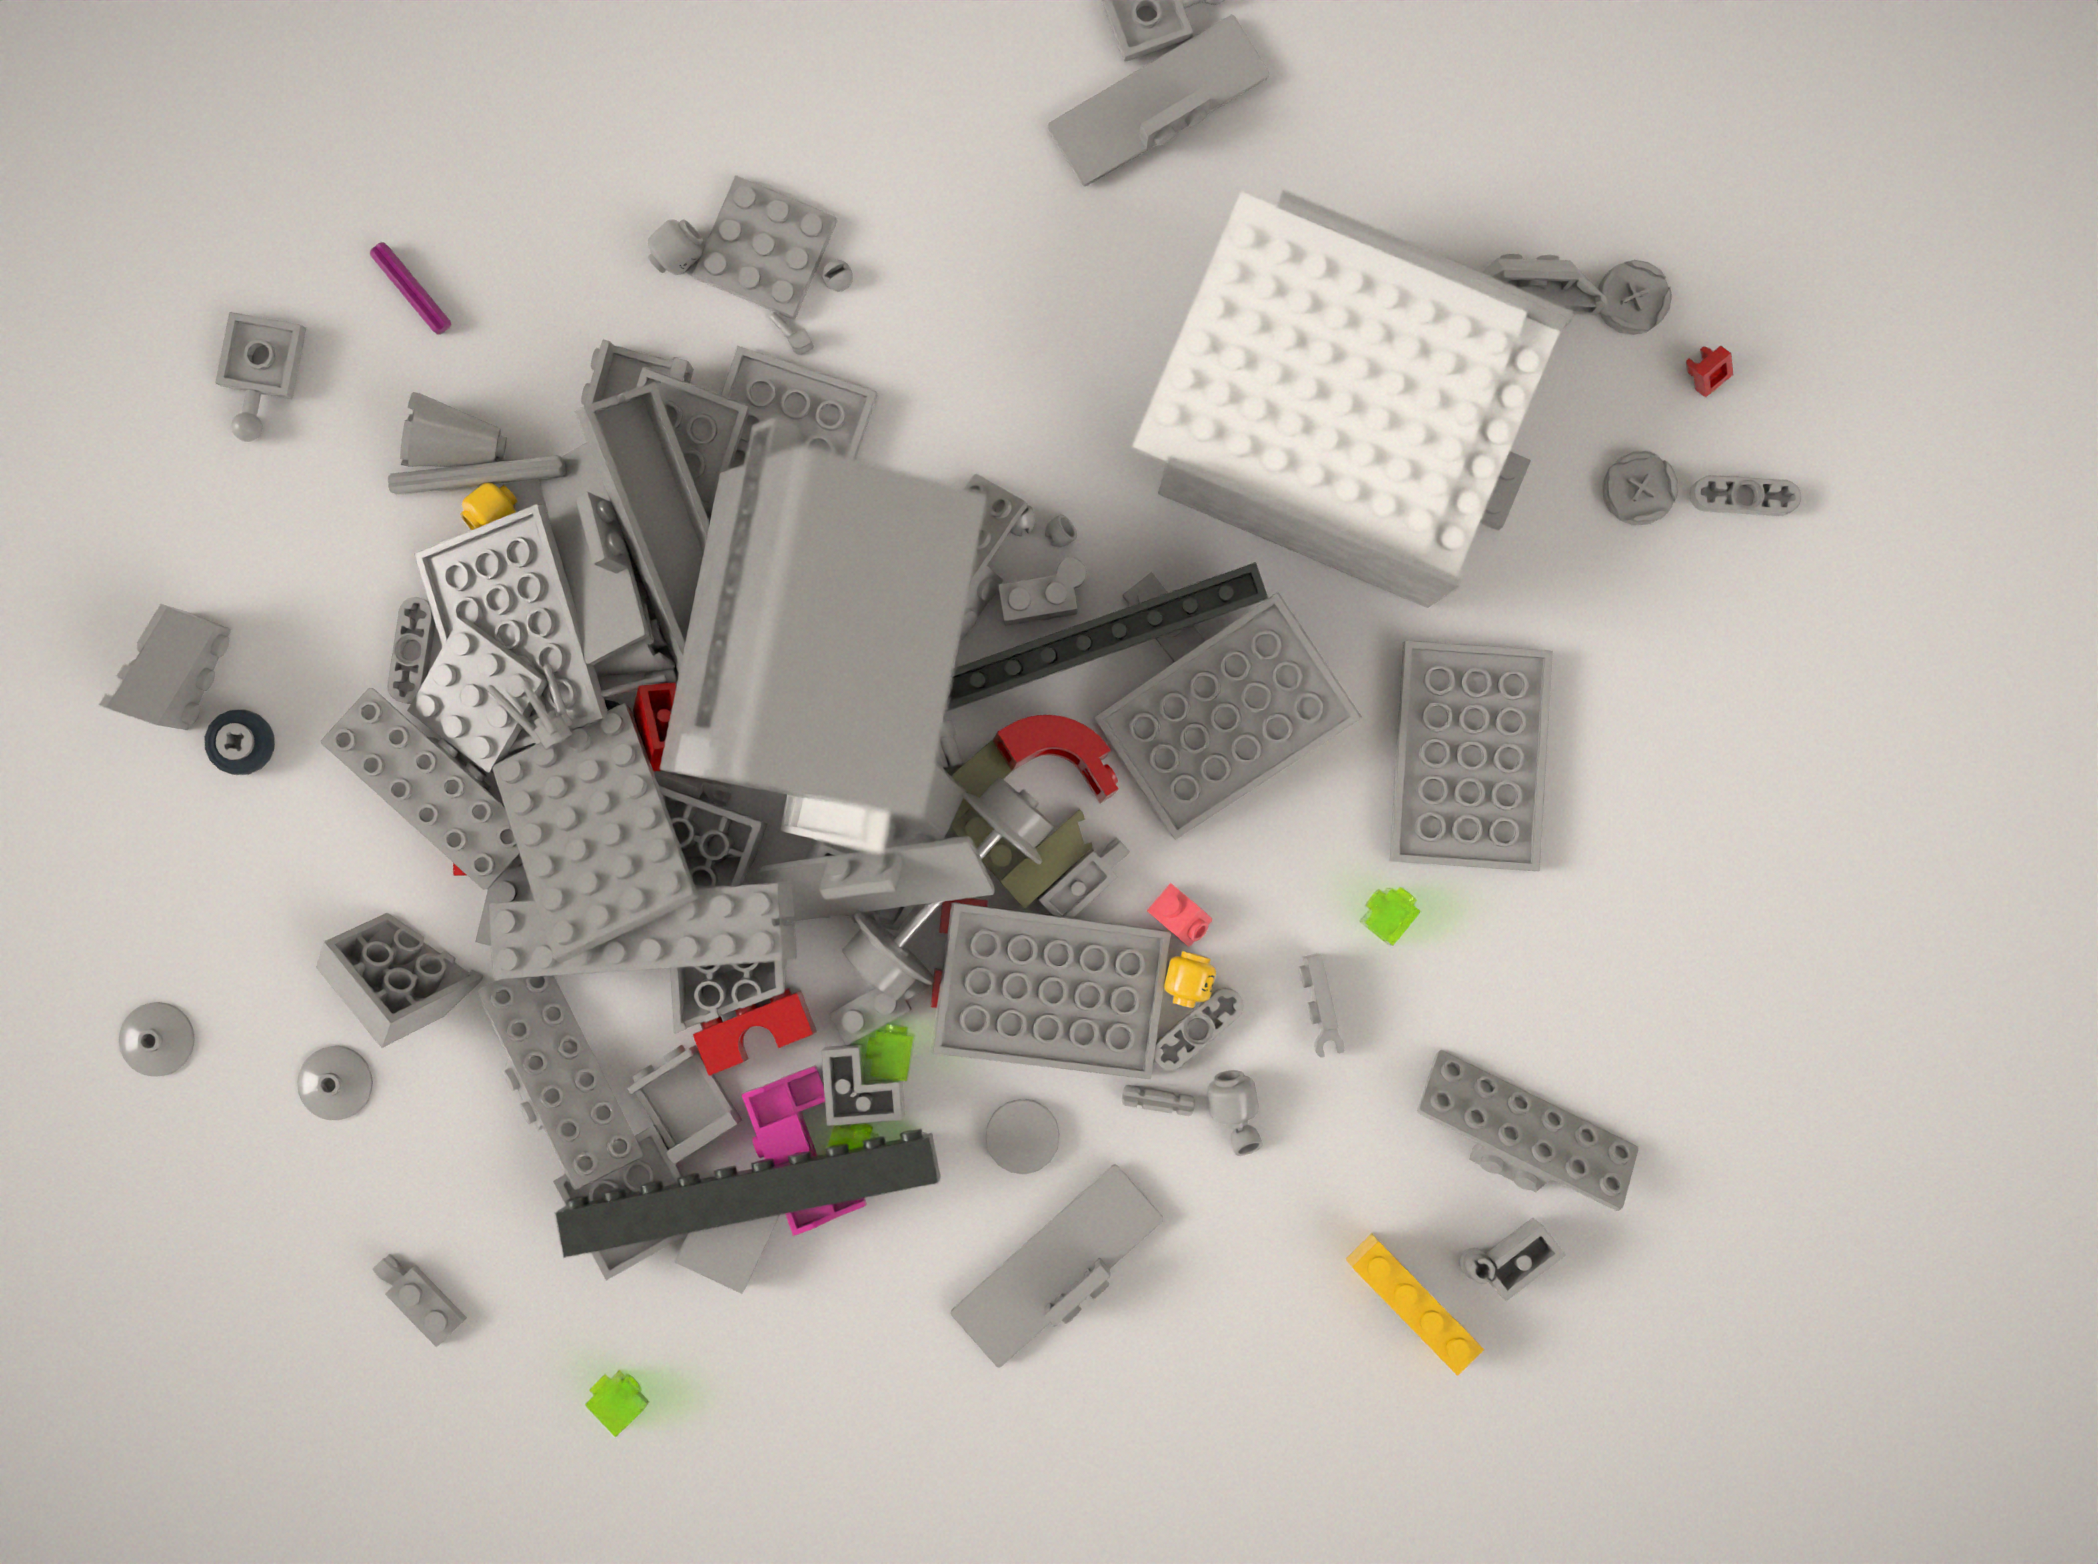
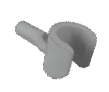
(799, 341)

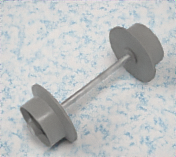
(885, 959)

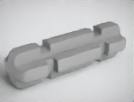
(1158, 1100)

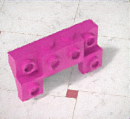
(782, 1131)

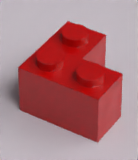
(652, 717)

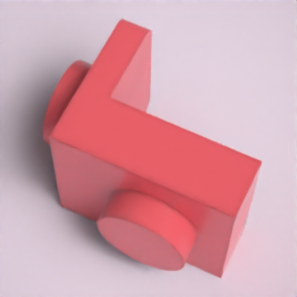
(1180, 915)

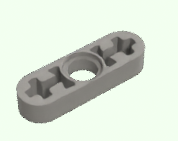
(1771, 506)
(424, 625)
(1213, 1031)

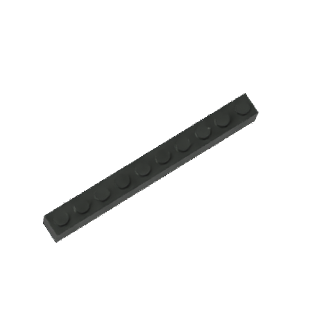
(1105, 635)
(747, 1194)

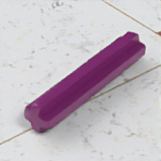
(410, 288)

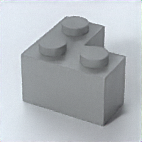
(851, 1097)

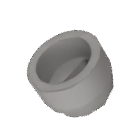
(841, 280)
(1025, 521)
(1061, 531)
(1245, 1141)

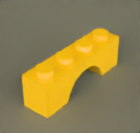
(1414, 1304)

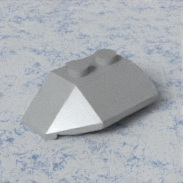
(1550, 280)

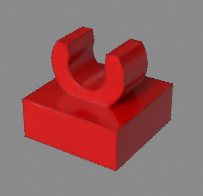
(1712, 370)

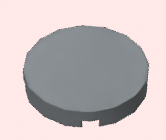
(1635, 297)
(1640, 488)
(1022, 1136)

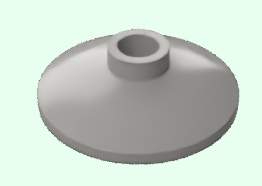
(172, 1035)
(351, 1078)

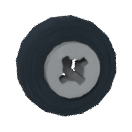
(253, 743)

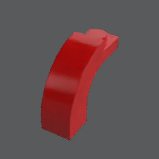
(1062, 738)

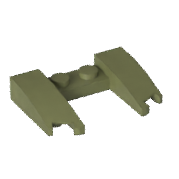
(1011, 866)

